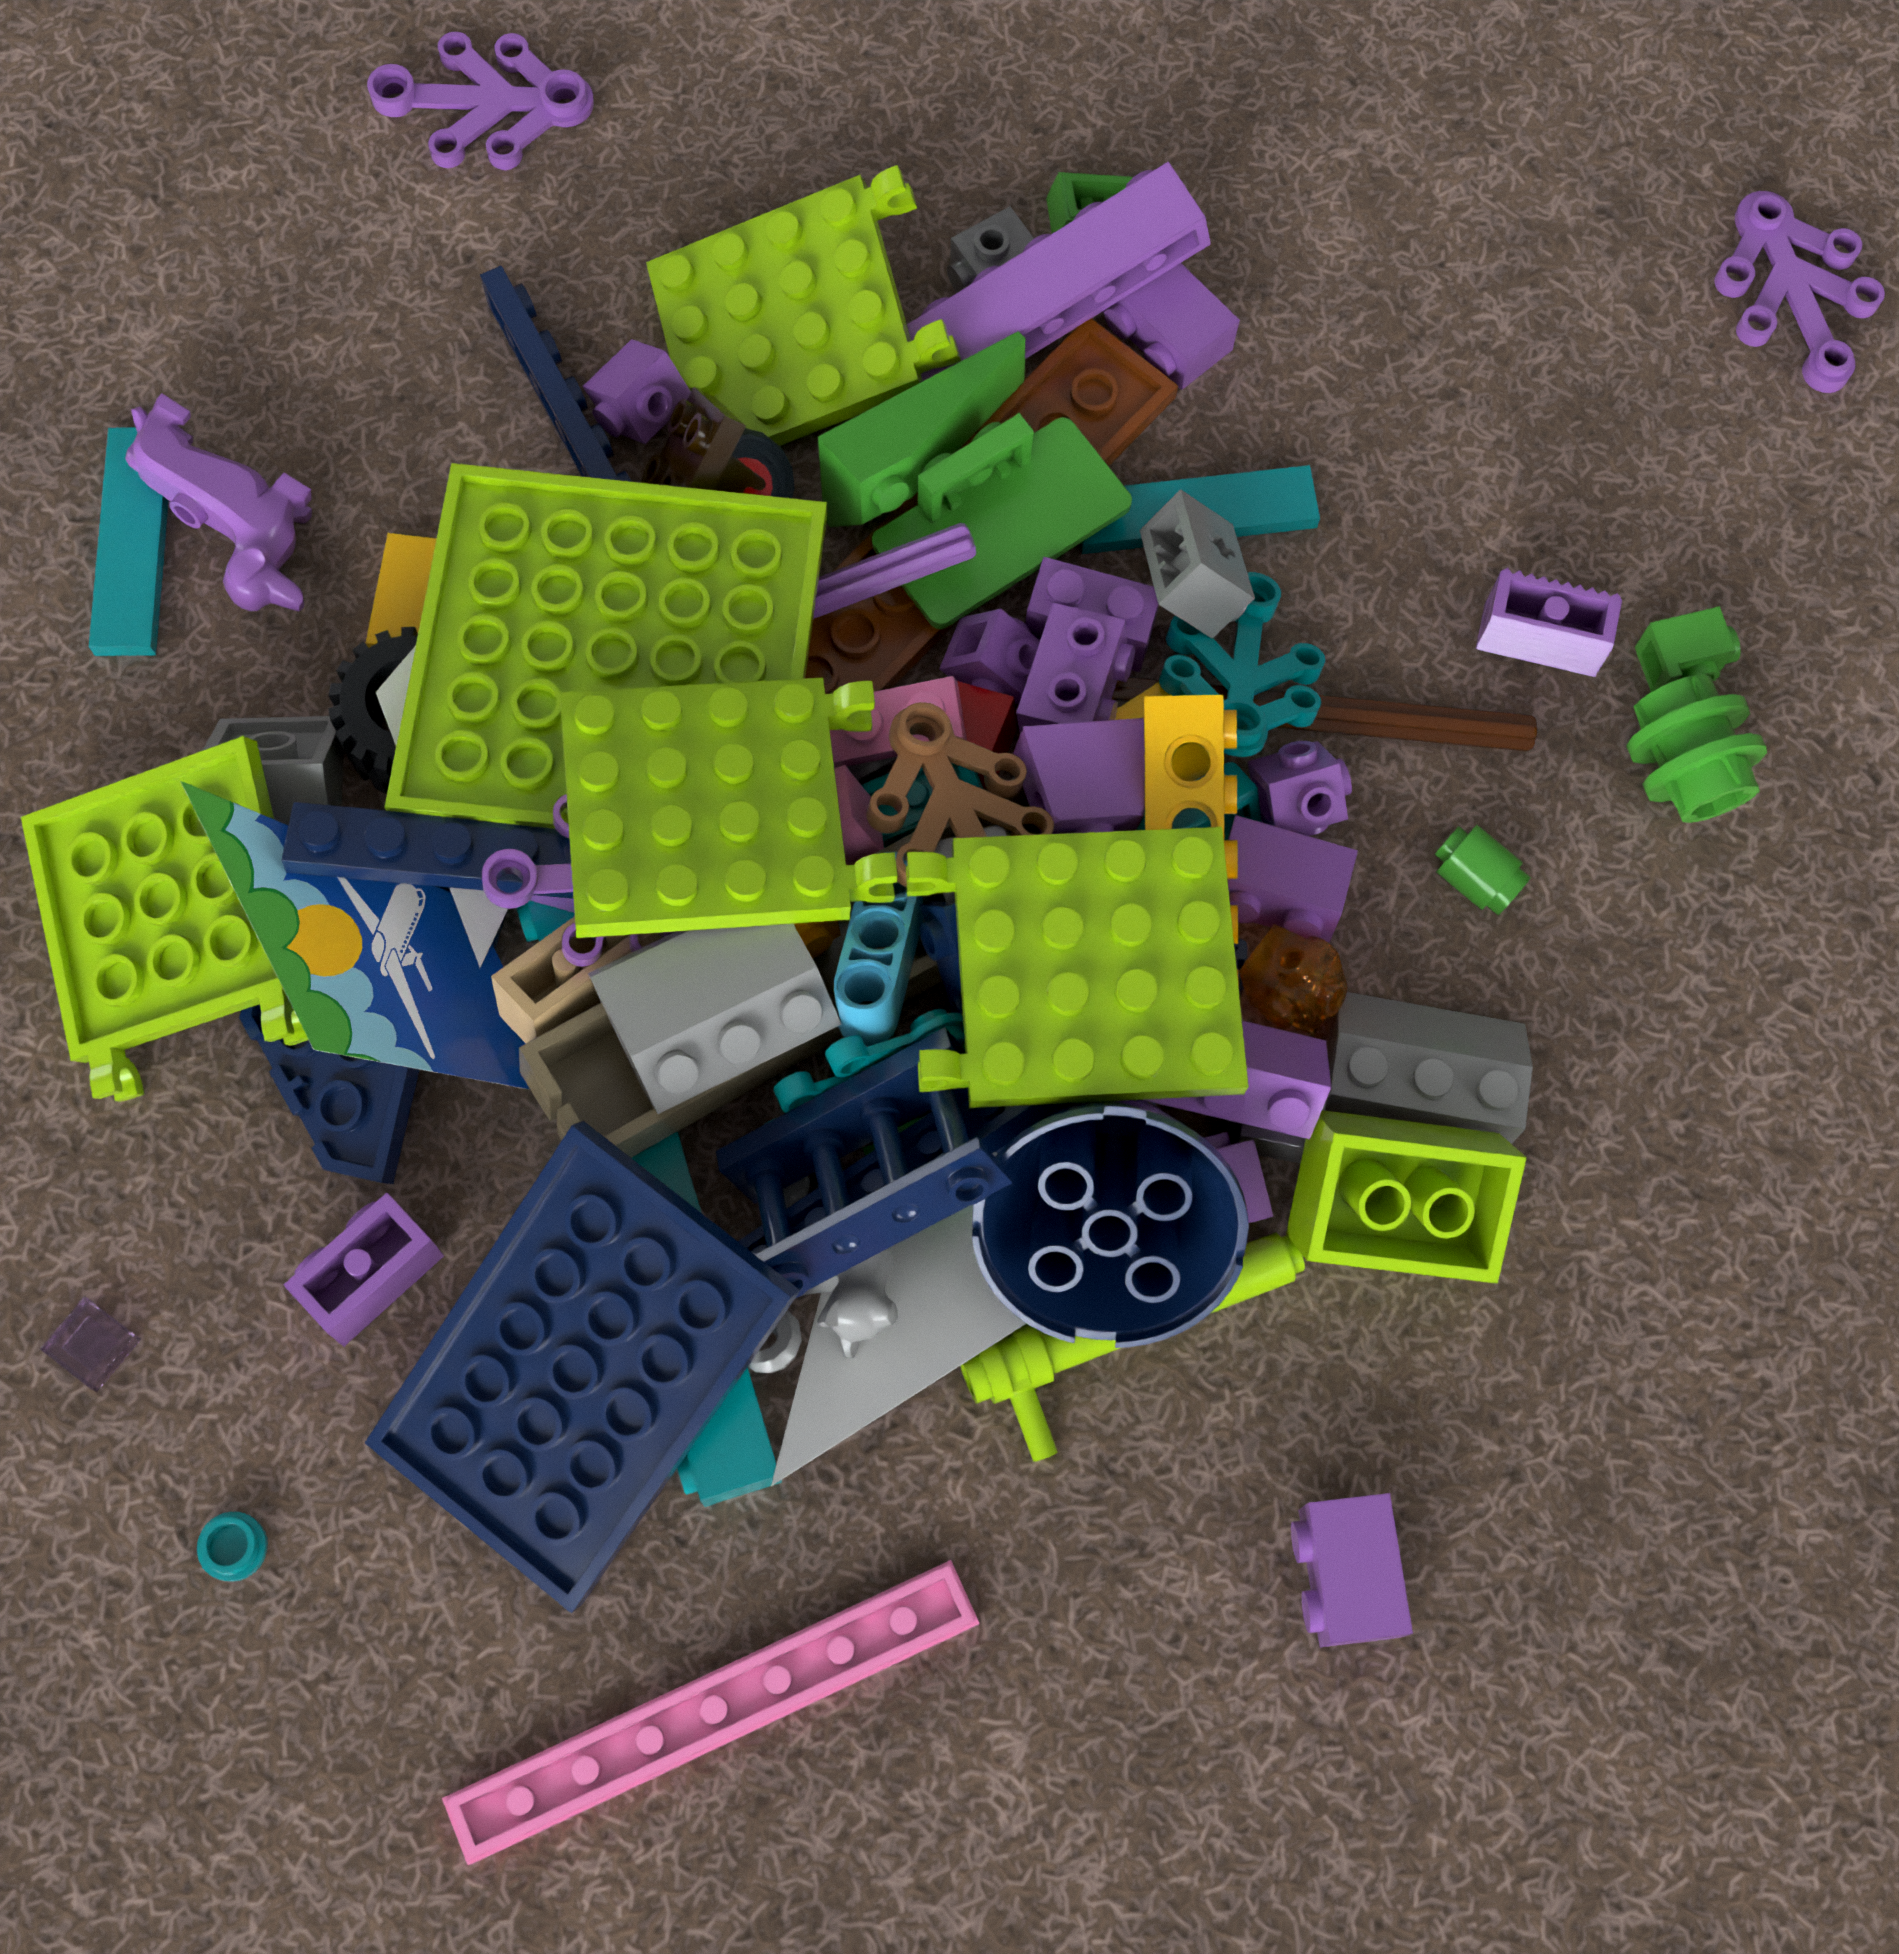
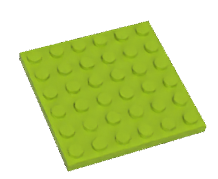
(582, 590)

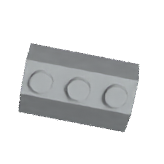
(712, 1006)
(1429, 1066)

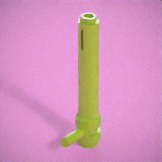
(1031, 1357)

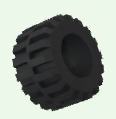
(357, 710)

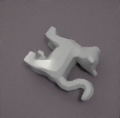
(854, 1309)

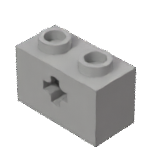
(1196, 564)

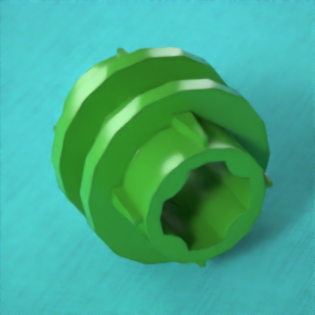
(1696, 748)

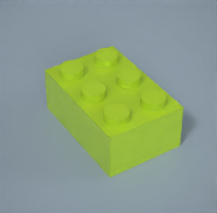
(1405, 1197)

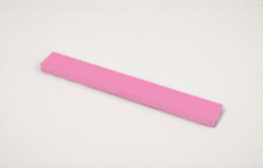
(708, 1712)

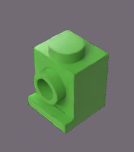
(1687, 647)

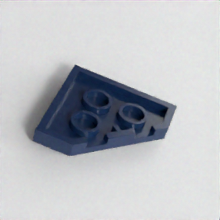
(346, 1103)

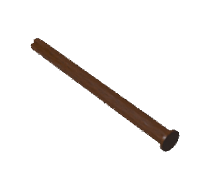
(1392, 719)

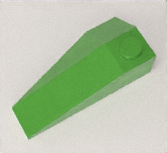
(877, 456)

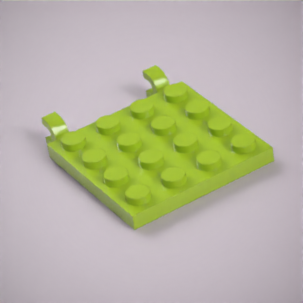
(798, 312)
(712, 806)
(146, 917)
(1089, 967)

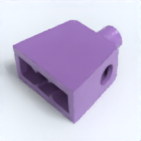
(1086, 774)

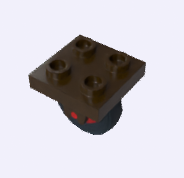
(717, 453)

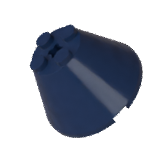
(1112, 1225)

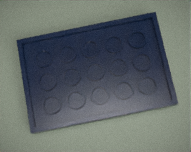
(580, 1365)

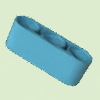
(877, 973)

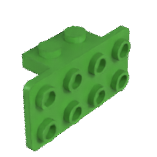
(1020, 500)

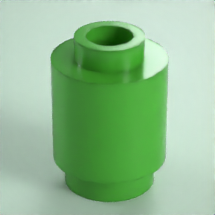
(1481, 869)

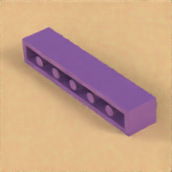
(1077, 269)

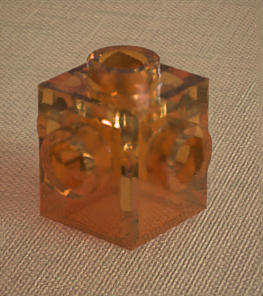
(1294, 979)

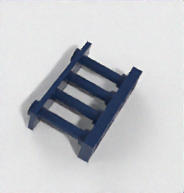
(838, 1123)

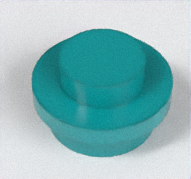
(232, 1546)

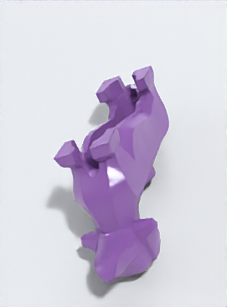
(227, 499)

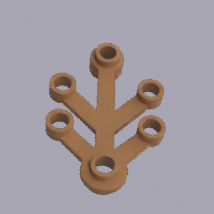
(951, 798)

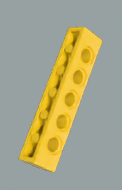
(1167, 727)

